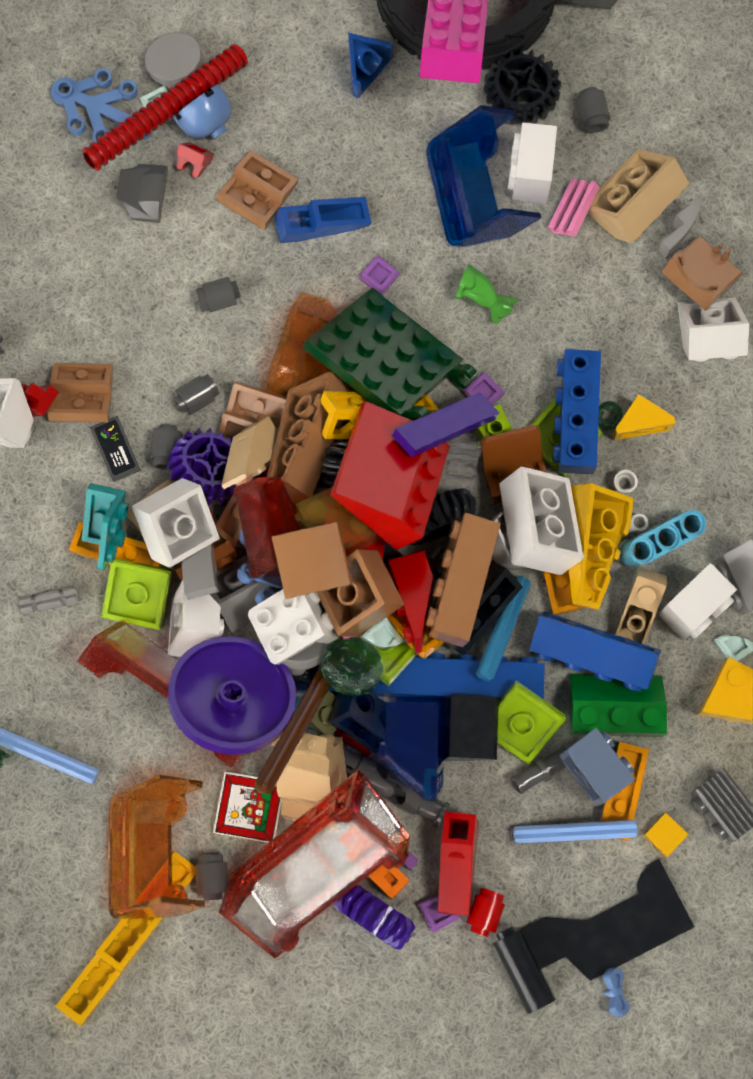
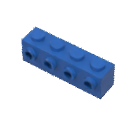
(578, 411)
(595, 651)

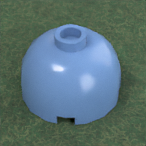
(206, 115)

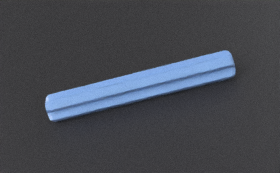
(48, 756)
(575, 831)

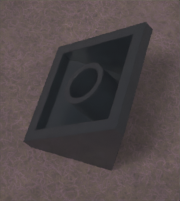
(471, 728)

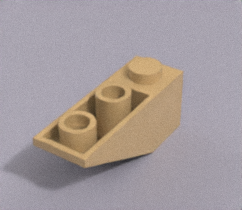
(250, 452)
(641, 605)

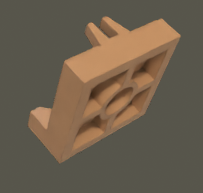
(702, 272)

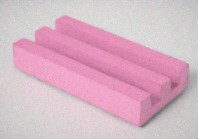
(569, 207)

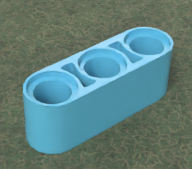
(675, 534)

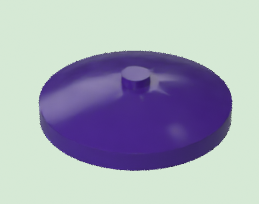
(231, 696)

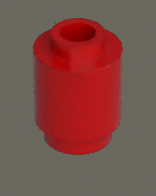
(486, 912)

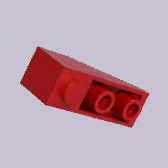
(415, 585)
(457, 863)

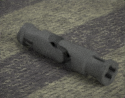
(387, 781)

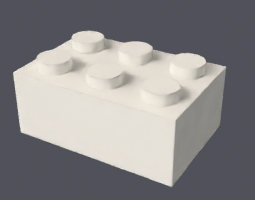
(541, 521)

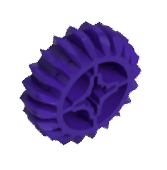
(202, 467)
(376, 916)

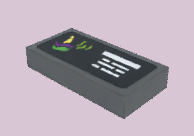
(115, 449)

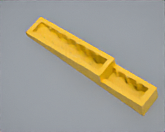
(116, 955)

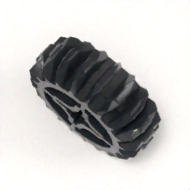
(506, 72)
(446, 509)

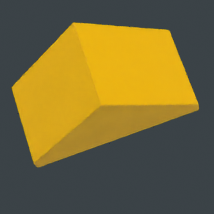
(643, 419)

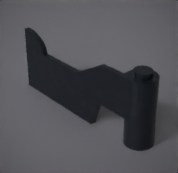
(593, 943)

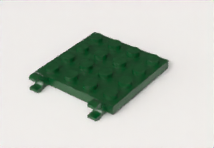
(386, 355)

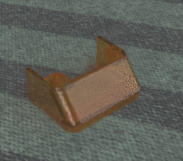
(143, 849)

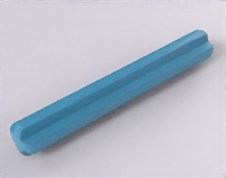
(502, 633)

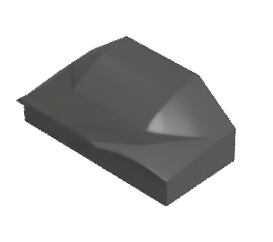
(143, 191)

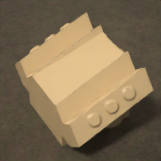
(311, 773)

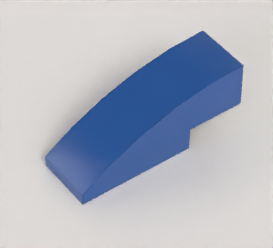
(321, 218)

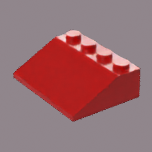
(384, 482)

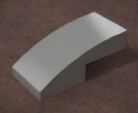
(682, 223)
(199, 573)

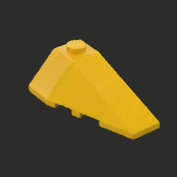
(602, 522)

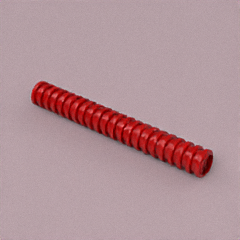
(164, 107)

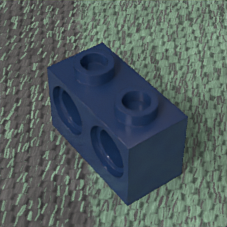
(361, 718)

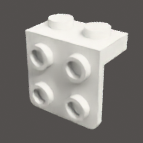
(290, 625)

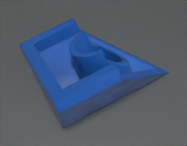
(367, 60)

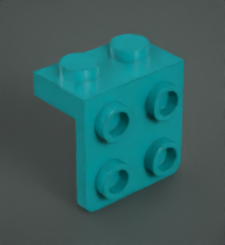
(103, 521)

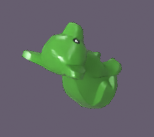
(481, 290)

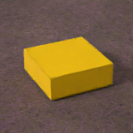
(666, 834)

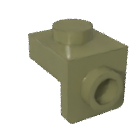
(320, 721)

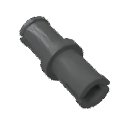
(540, 771)

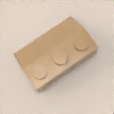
(637, 194)

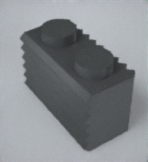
(725, 806)

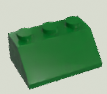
(616, 708)

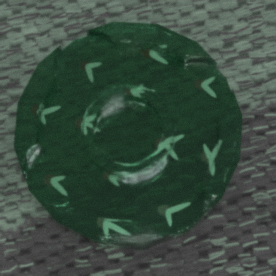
(351, 666)

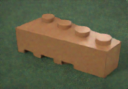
(299, 439)
(462, 579)

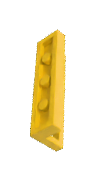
(347, 406)

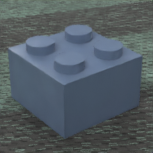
(598, 766)

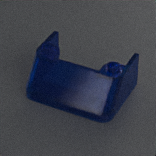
(464, 183)
(416, 744)

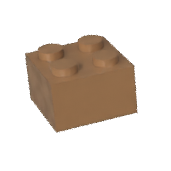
(365, 601)

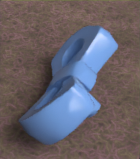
(618, 1005)

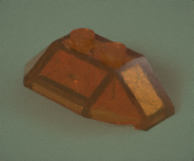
(291, 362)

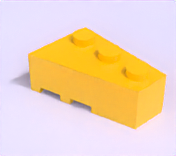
(730, 693)

